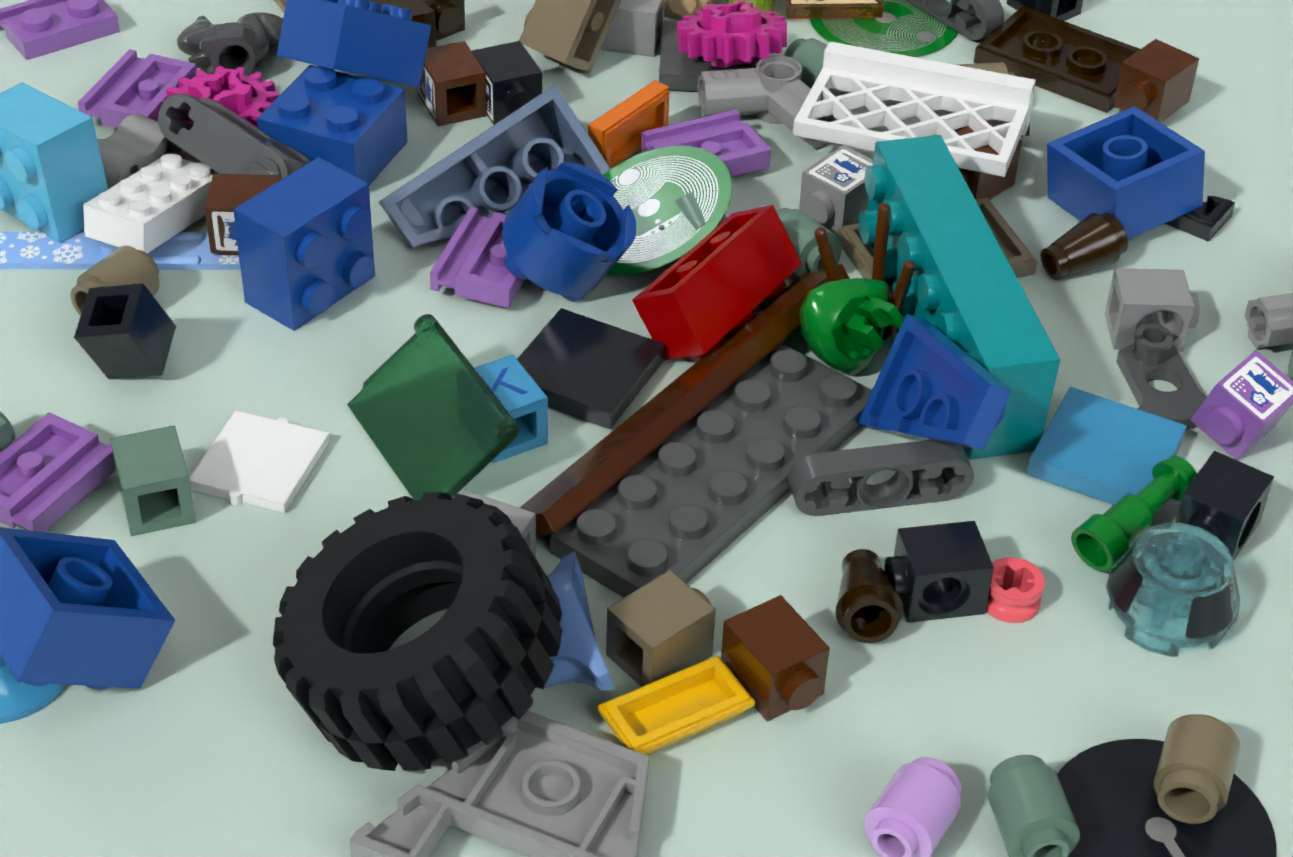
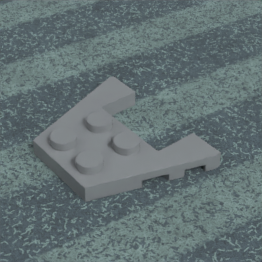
(531, 791)

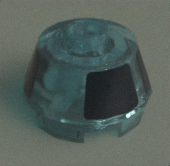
(1175, 589)

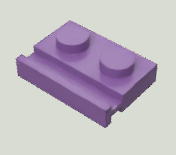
(54, 25)
(134, 87)
(720, 134)
(476, 263)
(50, 472)

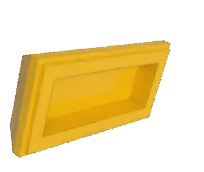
(676, 706)

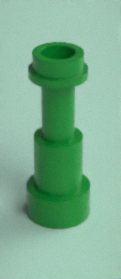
(1106, 537)

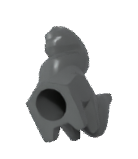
(230, 43)

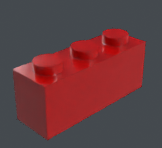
(718, 283)

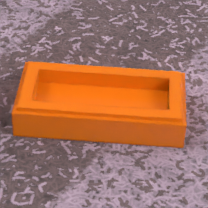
(620, 129)

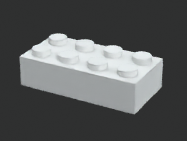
(150, 204)

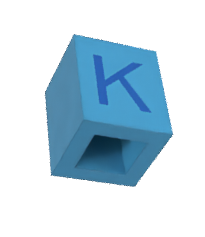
(521, 399)

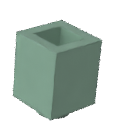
(153, 480)

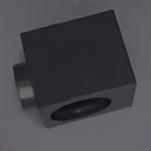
(1226, 500)
(940, 571)

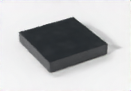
(590, 366)

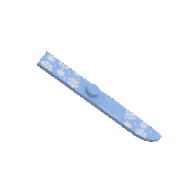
(40, 251)

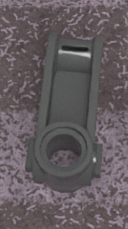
(224, 138)

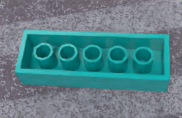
(961, 280)

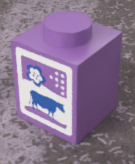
(1245, 405)

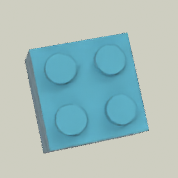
(47, 162)

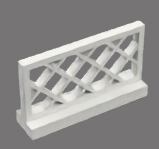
(908, 86)

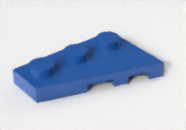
(934, 390)

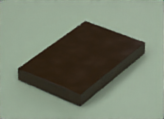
(1058, 56)

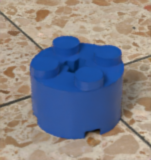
(567, 231)

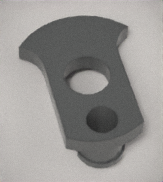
(1157, 359)

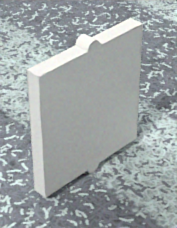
(259, 461)

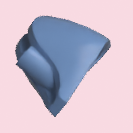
(578, 651)

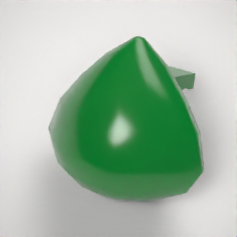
(847, 322)

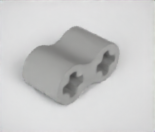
(134, 146)

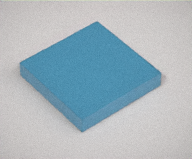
(1103, 447)

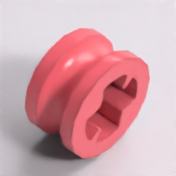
(1015, 590)

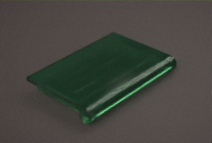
(433, 414)

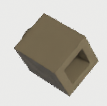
(660, 629)

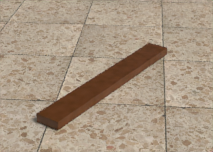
(671, 408)

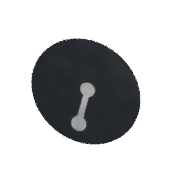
(1121, 816)

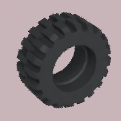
(452, 680)

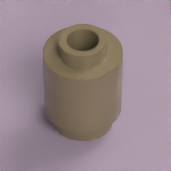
(120, 267)
(1196, 768)

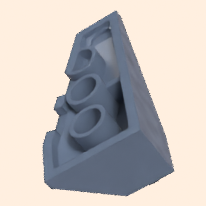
(492, 170)

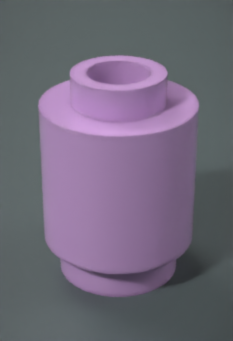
(914, 809)

